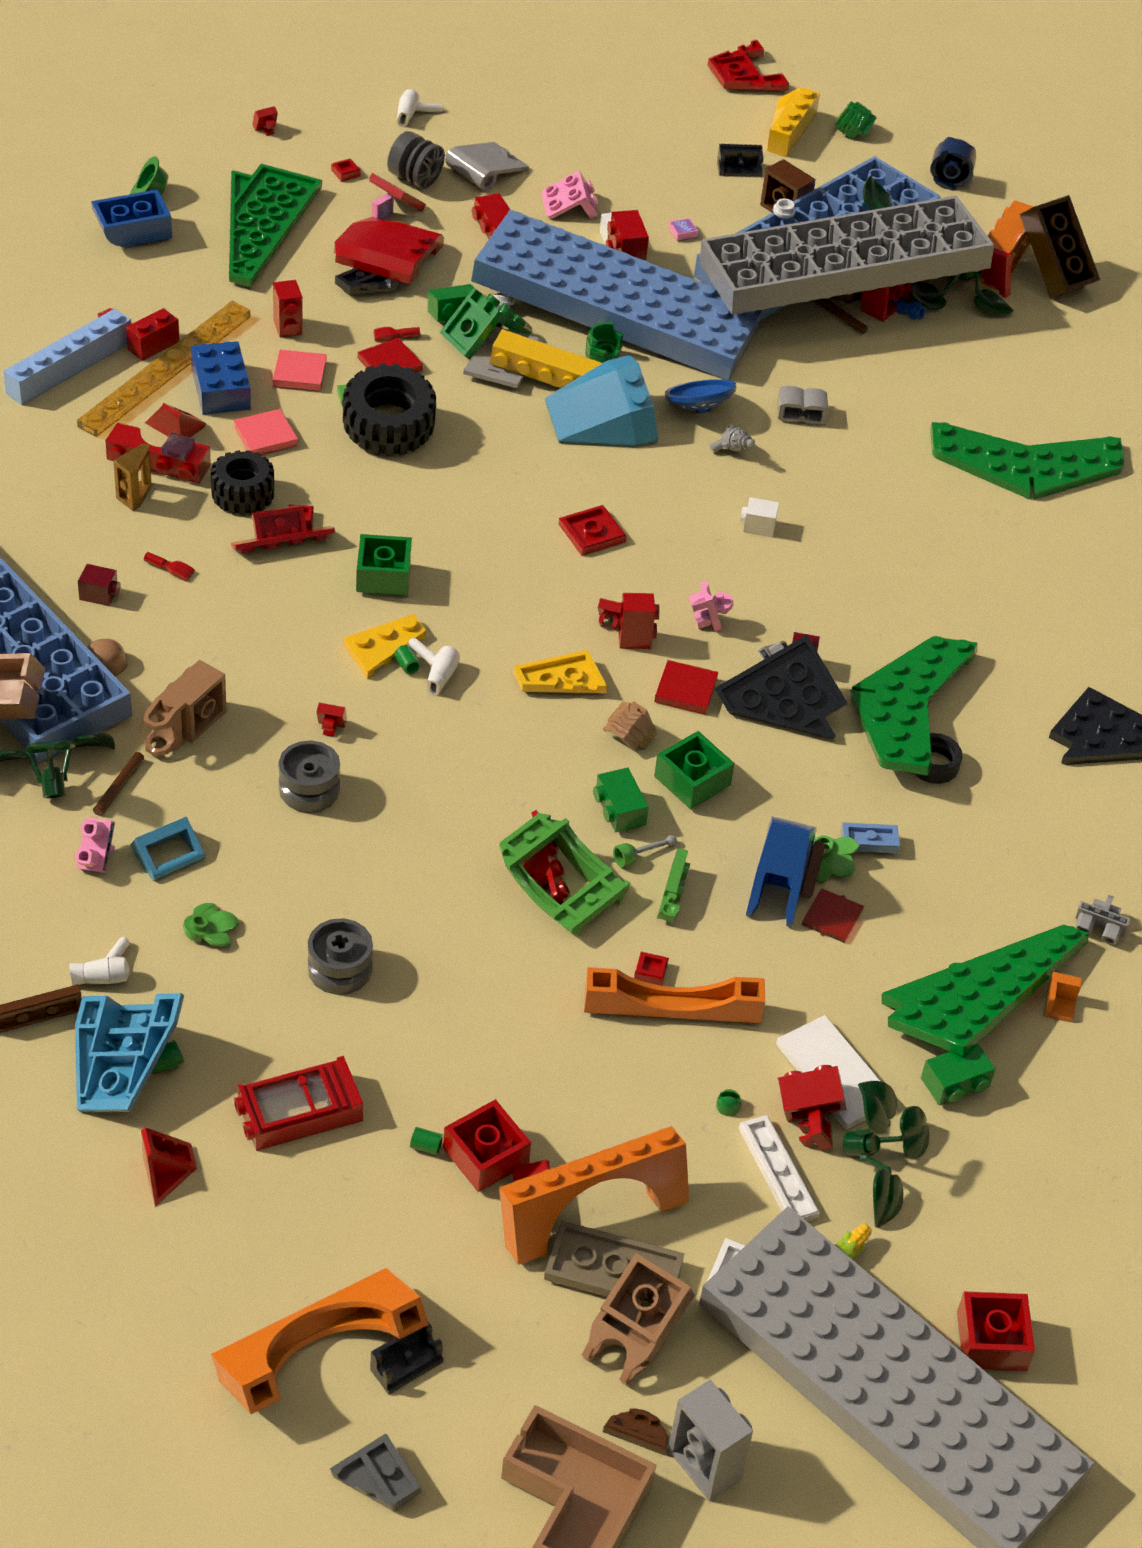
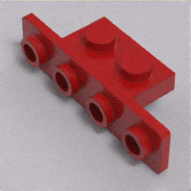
(281, 526)
(546, 868)

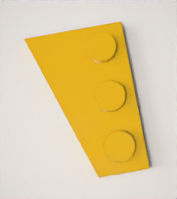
(377, 645)
(561, 674)

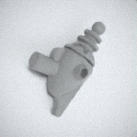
(733, 439)

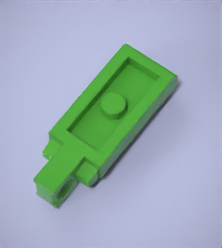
(669, 907)

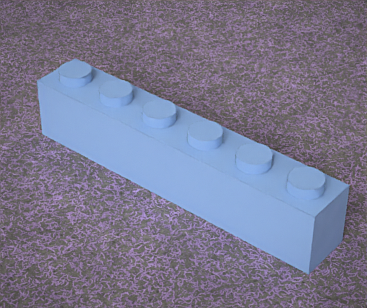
(66, 357)

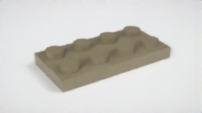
(597, 1259)

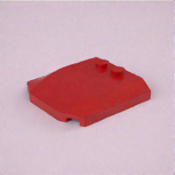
(386, 248)

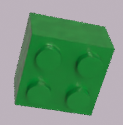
(383, 564)
(694, 769)

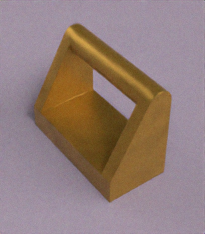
(127, 484)

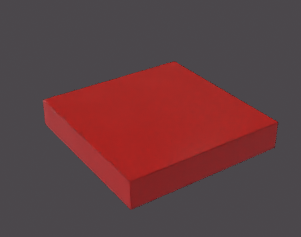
(397, 192)
(390, 352)
(592, 530)
(686, 687)

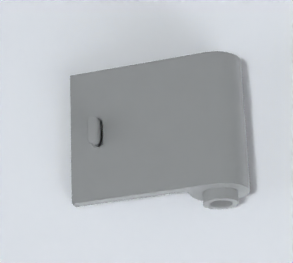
(483, 163)
(480, 365)

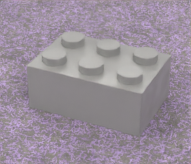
(710, 1439)

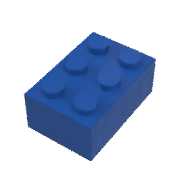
(220, 377)

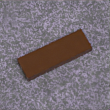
(40, 1008)

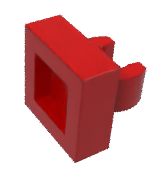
(265, 120)
(609, 609)
(330, 717)
(819, 1130)

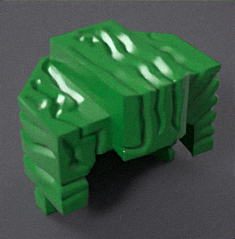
(855, 120)
(603, 342)

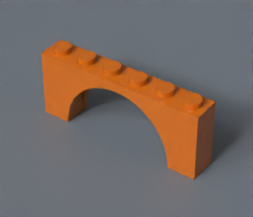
(536, 1201)
(374, 1303)

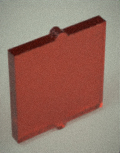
(832, 915)

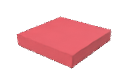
(299, 370)
(266, 432)

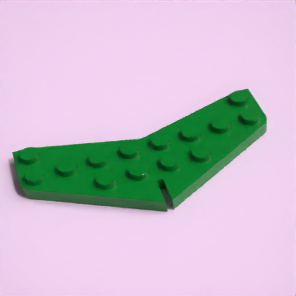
(1015, 465)
(897, 698)

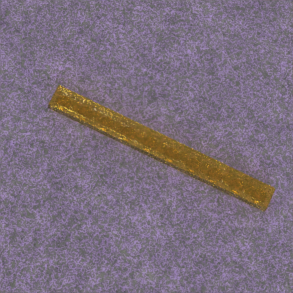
(161, 370)

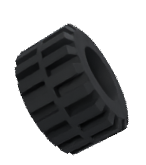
(242, 482)

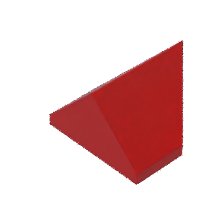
(174, 420)
(166, 1162)

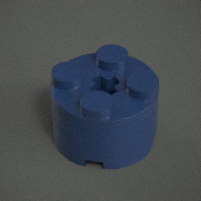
(953, 163)

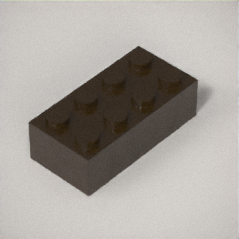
(1060, 246)

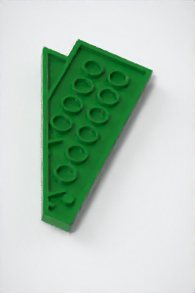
(263, 215)
(972, 997)

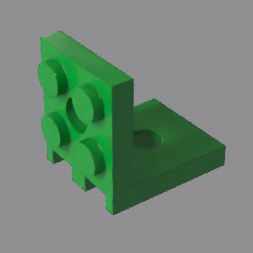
(484, 314)

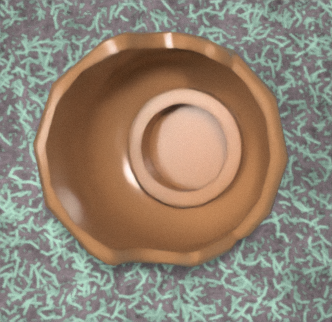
(110, 654)

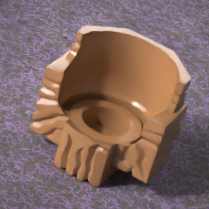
(632, 725)

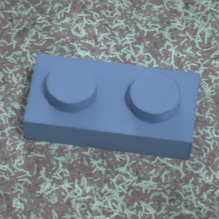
(873, 837)

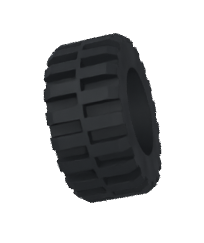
(395, 387)

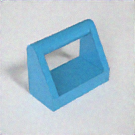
(163, 834)

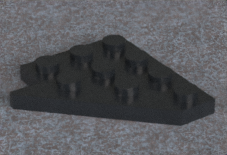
(786, 690)
(1099, 731)

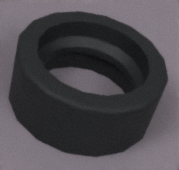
(949, 748)

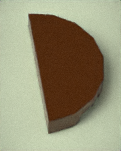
(813, 869)
(639, 1429)

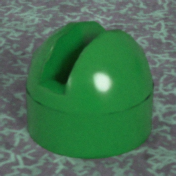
(728, 1102)

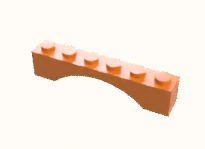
(730, 1000)

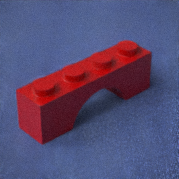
(126, 437)

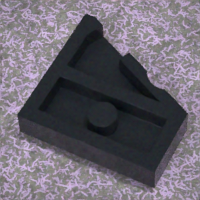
(360, 281)

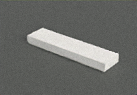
(778, 1167)

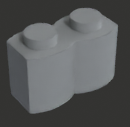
(802, 405)

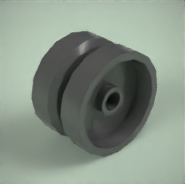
(309, 776)
(340, 956)

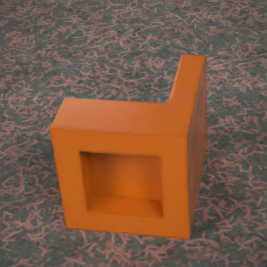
(1062, 996)

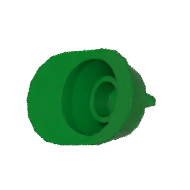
(151, 177)

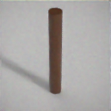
(843, 315)
(118, 783)

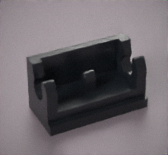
(740, 160)
(406, 1358)

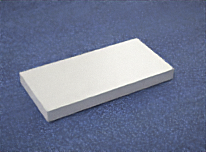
(822, 1044)

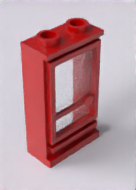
(299, 1104)

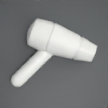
(410, 103)
(442, 663)
(105, 970)

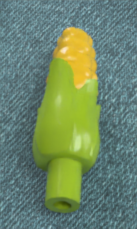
(854, 1241)

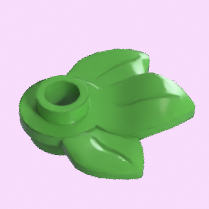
(837, 857)
(210, 925)

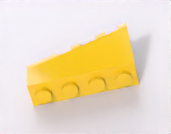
(791, 119)

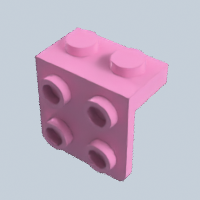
(568, 194)

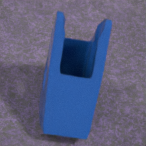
(783, 862)

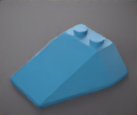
(605, 407)
(120, 1048)

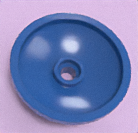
(701, 394)

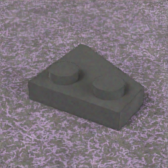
(379, 1474)

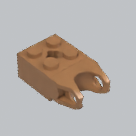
(186, 708)
(630, 1324)

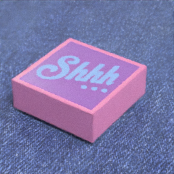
(383, 207)
(683, 229)

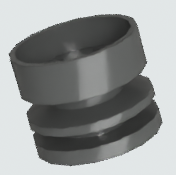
(416, 159)

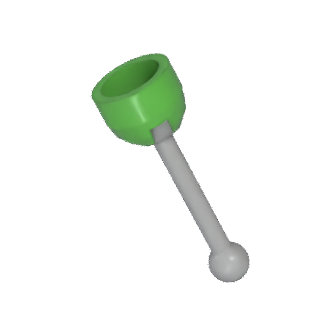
(626, 854)

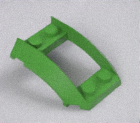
(586, 903)

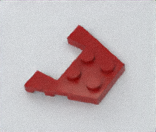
(738, 72)

